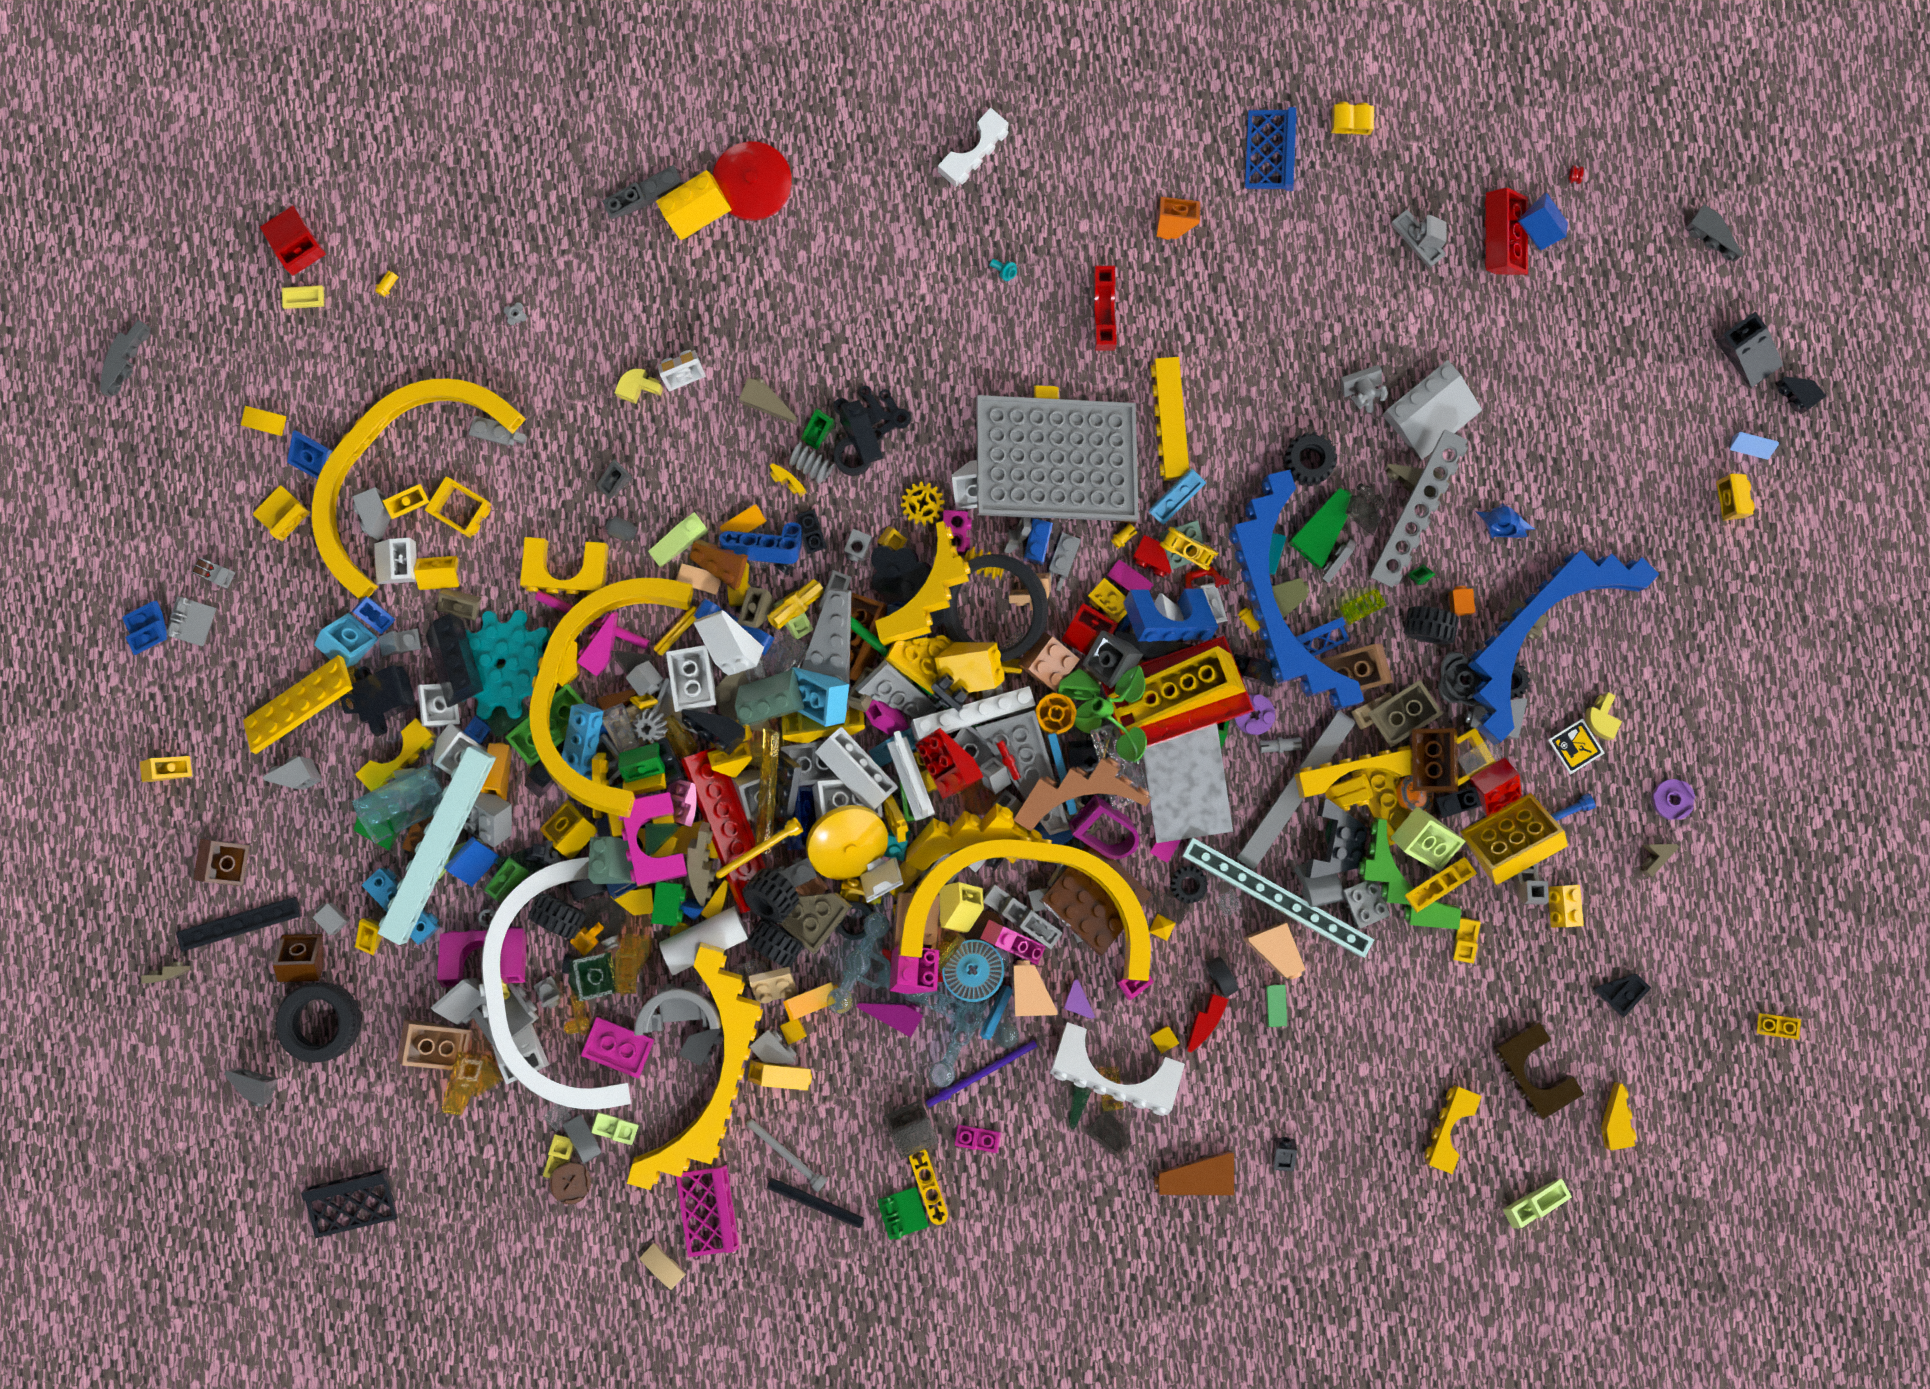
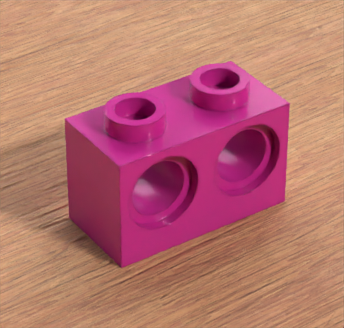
(959, 532)

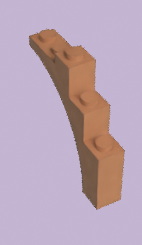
(1076, 783)

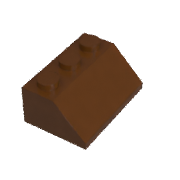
(1435, 760)

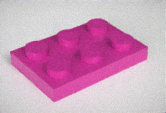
(617, 1047)

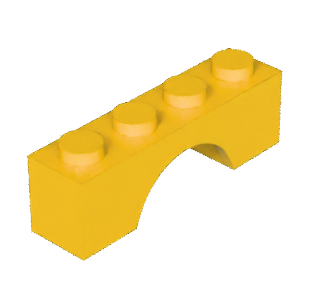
(415, 740)
(1459, 1104)

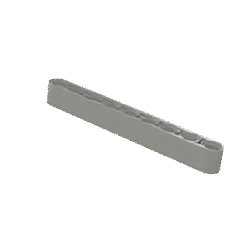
(1289, 799)

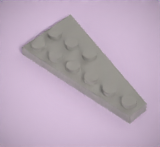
(831, 639)
(1026, 744)

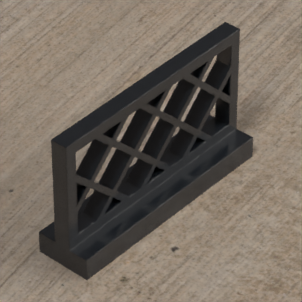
(343, 1186)

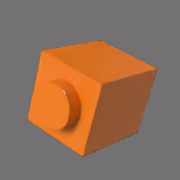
(1462, 601)

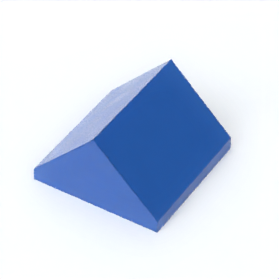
(1544, 222)
(307, 454)

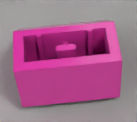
(914, 974)

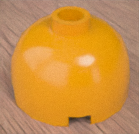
(1055, 713)

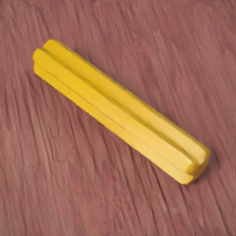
(676, 631)

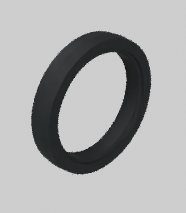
(1036, 592)

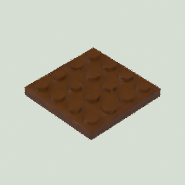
(1087, 906)

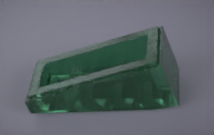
(1079, 1100)

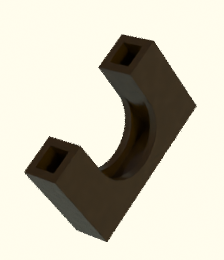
(1514, 1053)

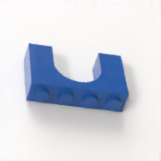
(1153, 626)

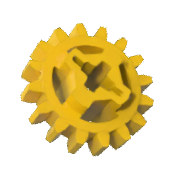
(913, 501)

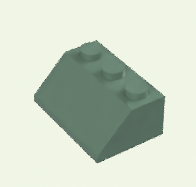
(768, 698)

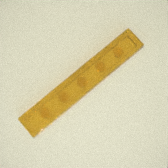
(767, 786)

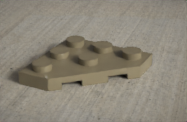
(816, 918)

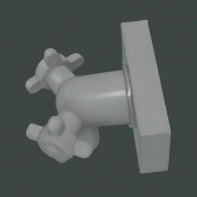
(1364, 383)

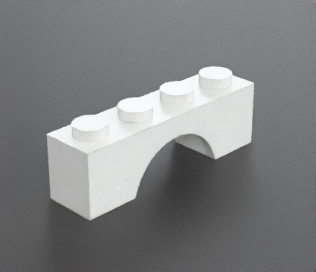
(958, 165)

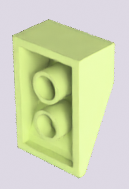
(1427, 839)

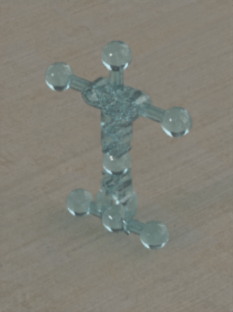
(859, 963)

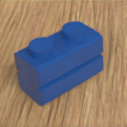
(1038, 542)

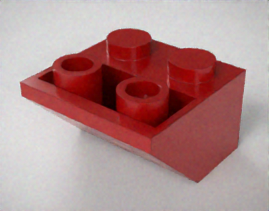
(1086, 628)
(1497, 786)

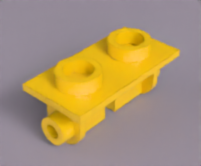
(852, 889)

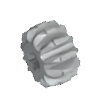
(645, 720)

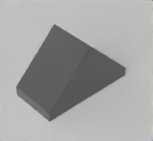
(613, 479)

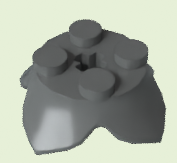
(1449, 685)

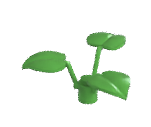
(1088, 716)

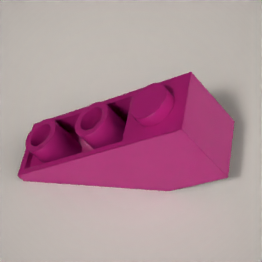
(598, 653)
(1013, 942)

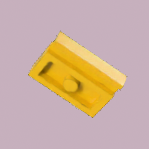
(895, 819)

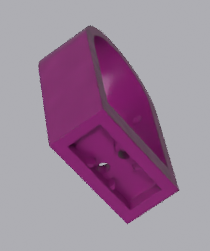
(1089, 815)

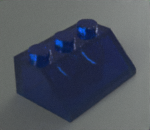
(806, 815)

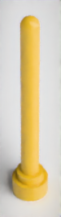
(792, 828)

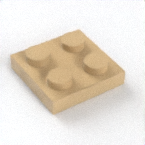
(773, 985)

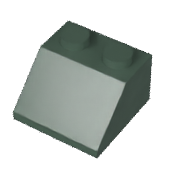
(609, 861)

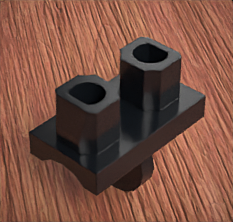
(945, 695)
(542, 854)

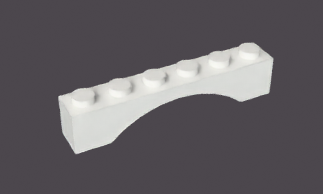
(988, 709)

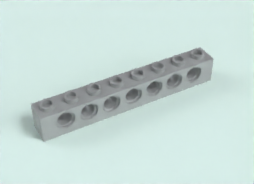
(1446, 441)

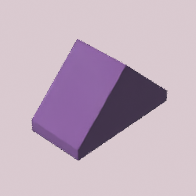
(1077, 1001)

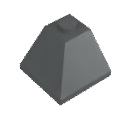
(1111, 658)
(252, 1085)

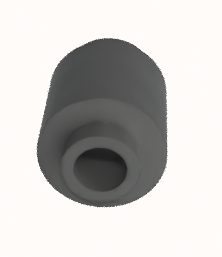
(621, 529)

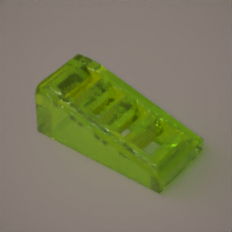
(1351, 611)

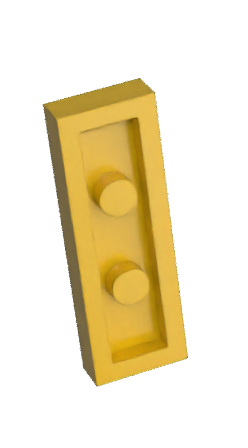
(599, 769)

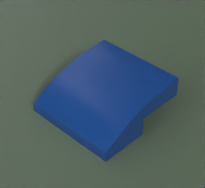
(145, 627)

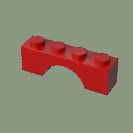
(1104, 308)

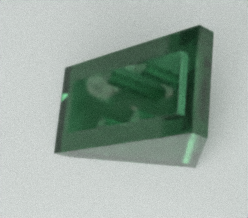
(657, 835)

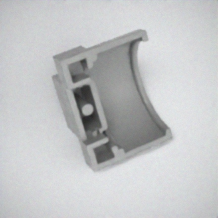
(677, 1005)

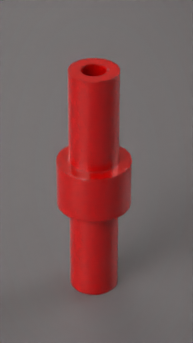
(1008, 760)

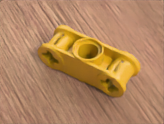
(1178, 542)

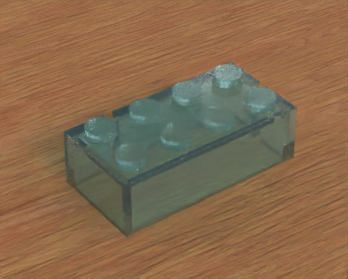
(401, 801)

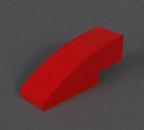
(1206, 1022)

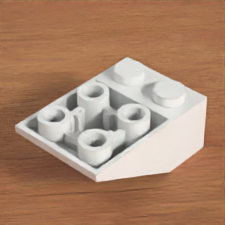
(529, 1048)

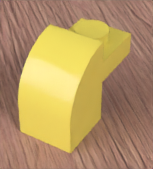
(633, 382)
(1598, 719)

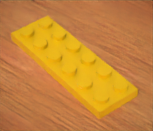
(297, 704)

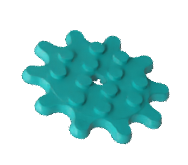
(521, 652)

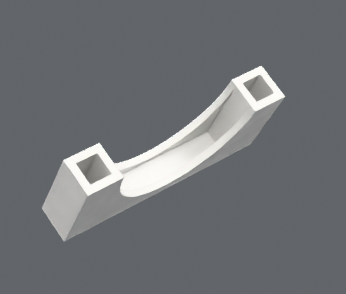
(1074, 1065)

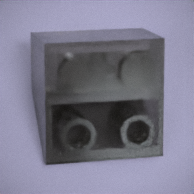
(910, 1129)

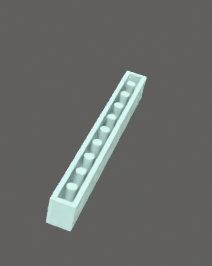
(436, 844)
(1277, 897)

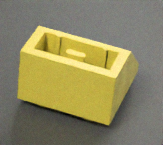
(960, 906)

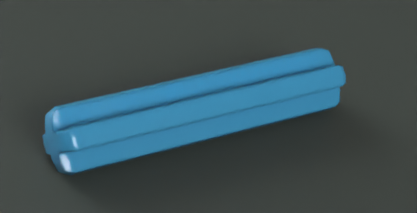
(996, 1012)

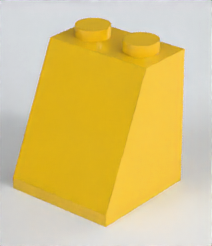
(972, 665)

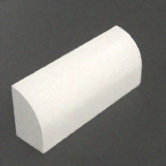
(856, 769)
(720, 931)

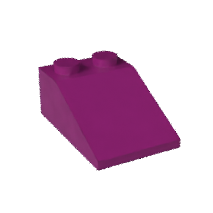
(897, 1015)

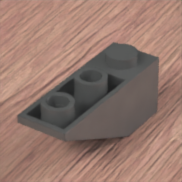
(1712, 229)

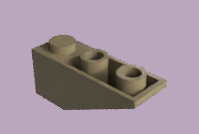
(1409, 477)

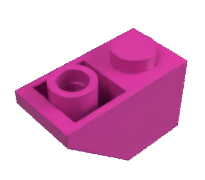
(886, 717)

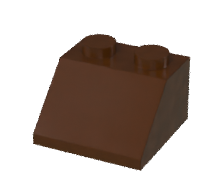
(221, 862)
(299, 958)

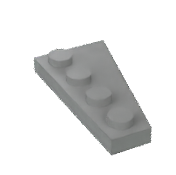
(897, 691)

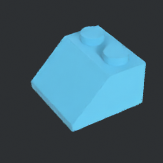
(345, 638)

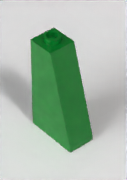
(1321, 531)

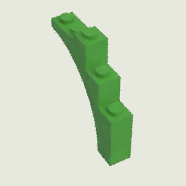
(1383, 868)

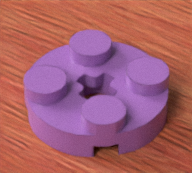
(1266, 716)
(1673, 787)

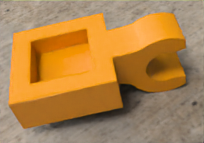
(586, 940)

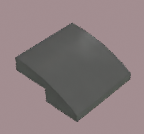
(1321, 889)

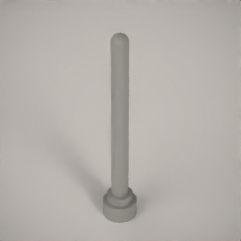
(816, 1180)

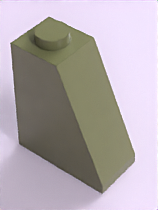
(1290, 595)

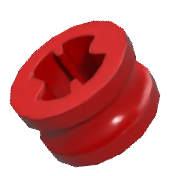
(1576, 174)

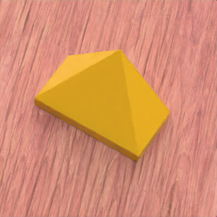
(730, 764)

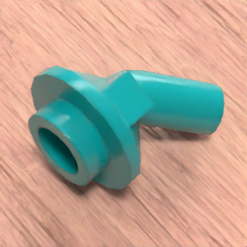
(1007, 270)

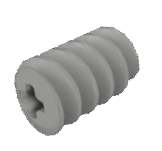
(810, 463)

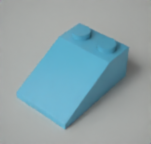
(822, 697)

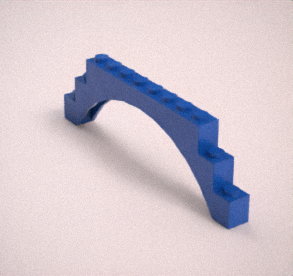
(1284, 651)
(1498, 657)

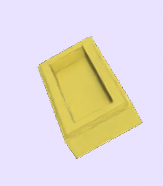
(303, 297)

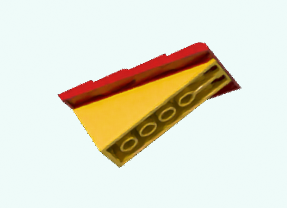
(1185, 693)

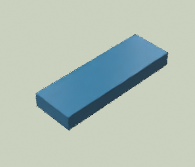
(1177, 496)

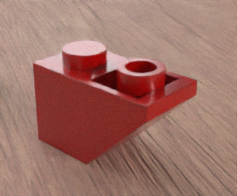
(1153, 556)

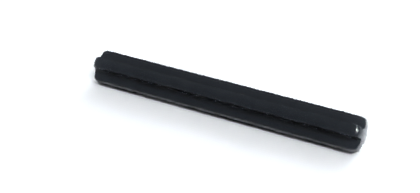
(815, 1203)

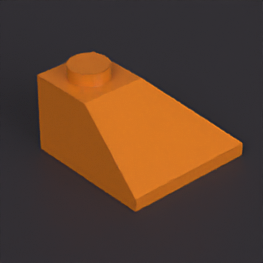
(1177, 217)

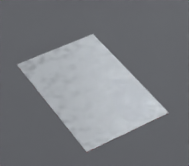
(1188, 786)

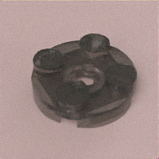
(606, 905)

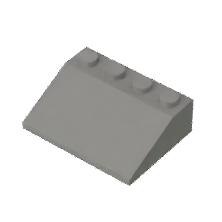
(1432, 406)

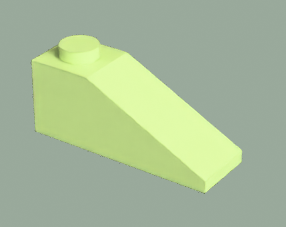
(678, 539)

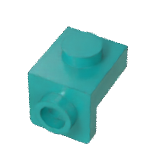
(894, 848)

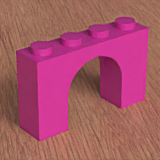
(646, 868)
(456, 947)

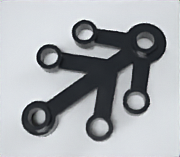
(877, 414)

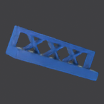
(1318, 632)

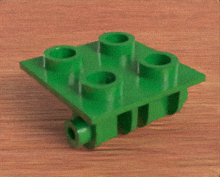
(902, 1213)

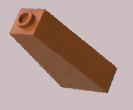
(1199, 1177)

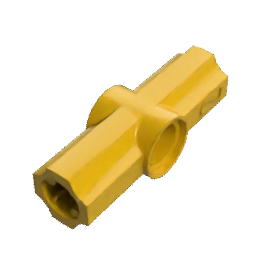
(795, 604)

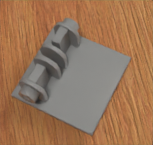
(190, 621)
(1365, 903)

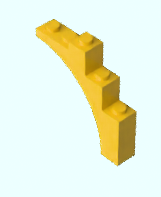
(915, 616)
(940, 838)

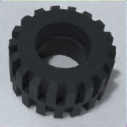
(1315, 443)
(1431, 625)
(770, 895)
(556, 916)
(775, 943)

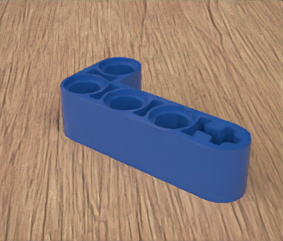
(764, 547)
(707, 607)

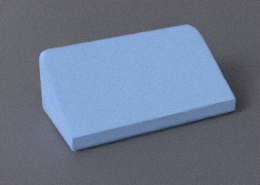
(1753, 445)

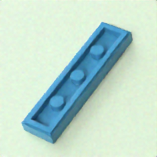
(1061, 768)

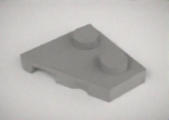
(1342, 555)

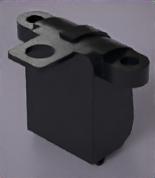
(379, 696)

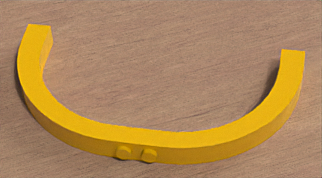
(360, 438)
(602, 601)
(1131, 913)

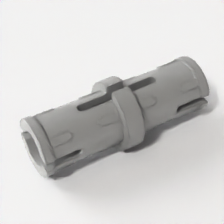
(1280, 745)

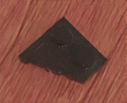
(1110, 1133)

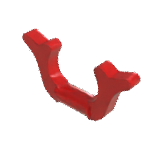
(1219, 580)

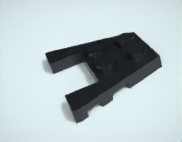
(1344, 844)

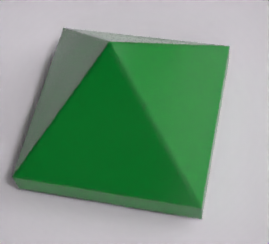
(1421, 575)

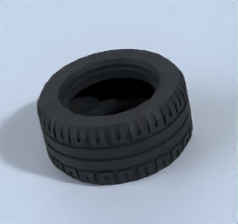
(288, 1022)

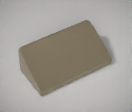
(458, 603)

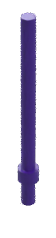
(945, 1093)

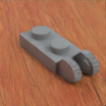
(1064, 557)

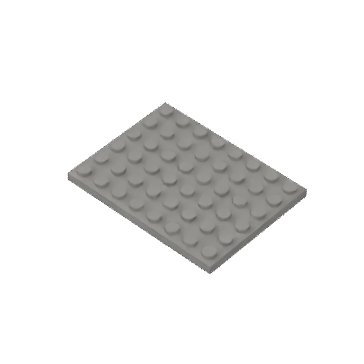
(1056, 458)

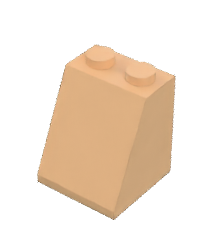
(1277, 949)
(1030, 992)

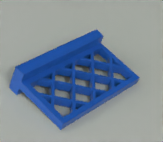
(1288, 145)

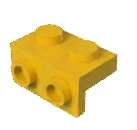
(1565, 906)

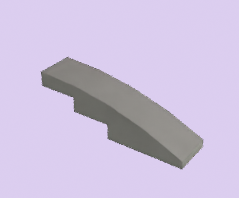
(1022, 916)

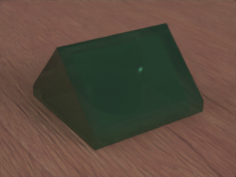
(592, 976)

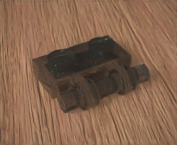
(1364, 513)

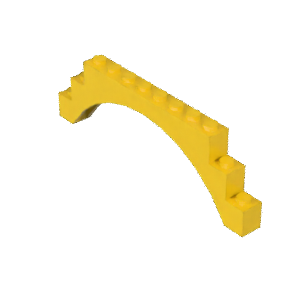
(702, 1136)

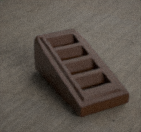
(617, 698)

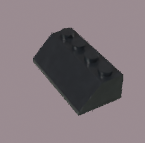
(453, 659)

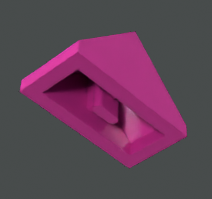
(1132, 988)

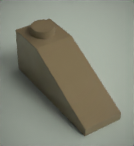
(760, 397)

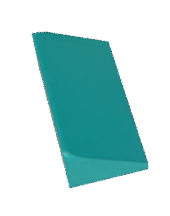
(1275, 552)

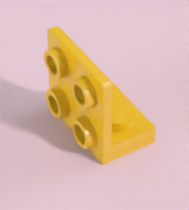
(281, 513)

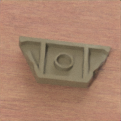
(726, 697)

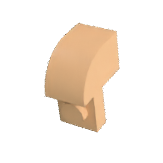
(1022, 597)

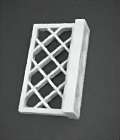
(910, 777)

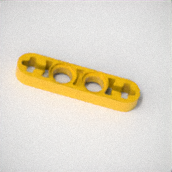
(929, 1184)

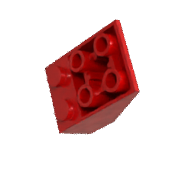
(292, 241)
(948, 763)

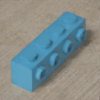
(582, 738)
(383, 888)

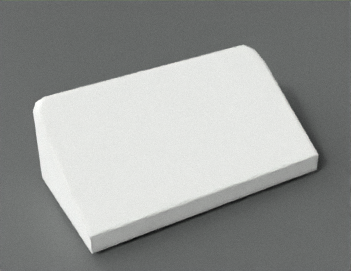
(1214, 600)

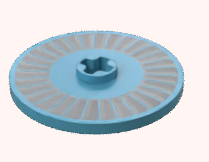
(989, 971)

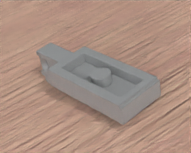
(494, 432)

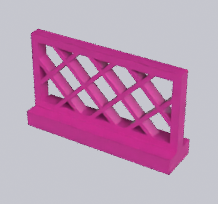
(724, 1207)

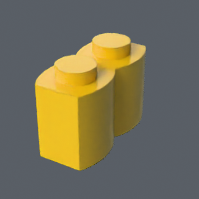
(1352, 118)

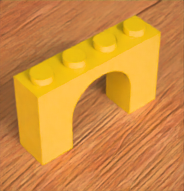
(536, 575)

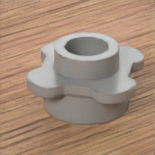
(520, 314)

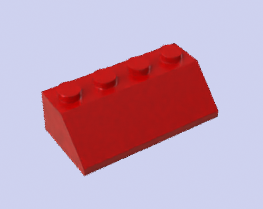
(1505, 237)

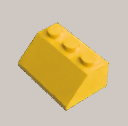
(693, 205)

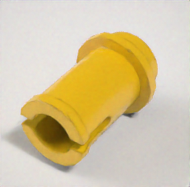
(386, 284)
(1123, 536)
(1248, 618)

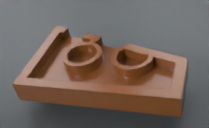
(719, 562)

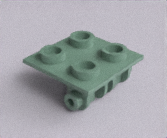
(1191, 530)

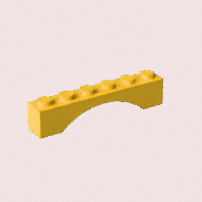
(1317, 781)

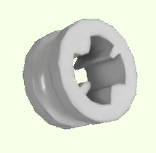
(483, 922)
(611, 943)

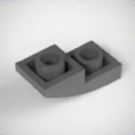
(582, 1139)

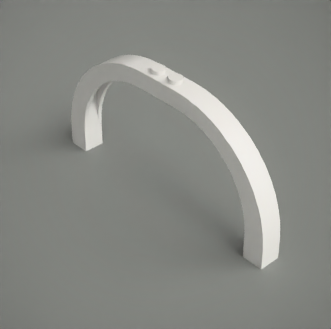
(495, 1011)

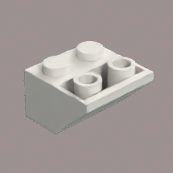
(395, 561)

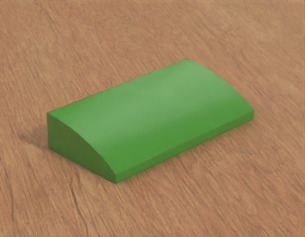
(560, 710)

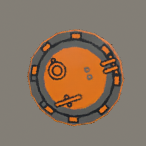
(1412, 799)

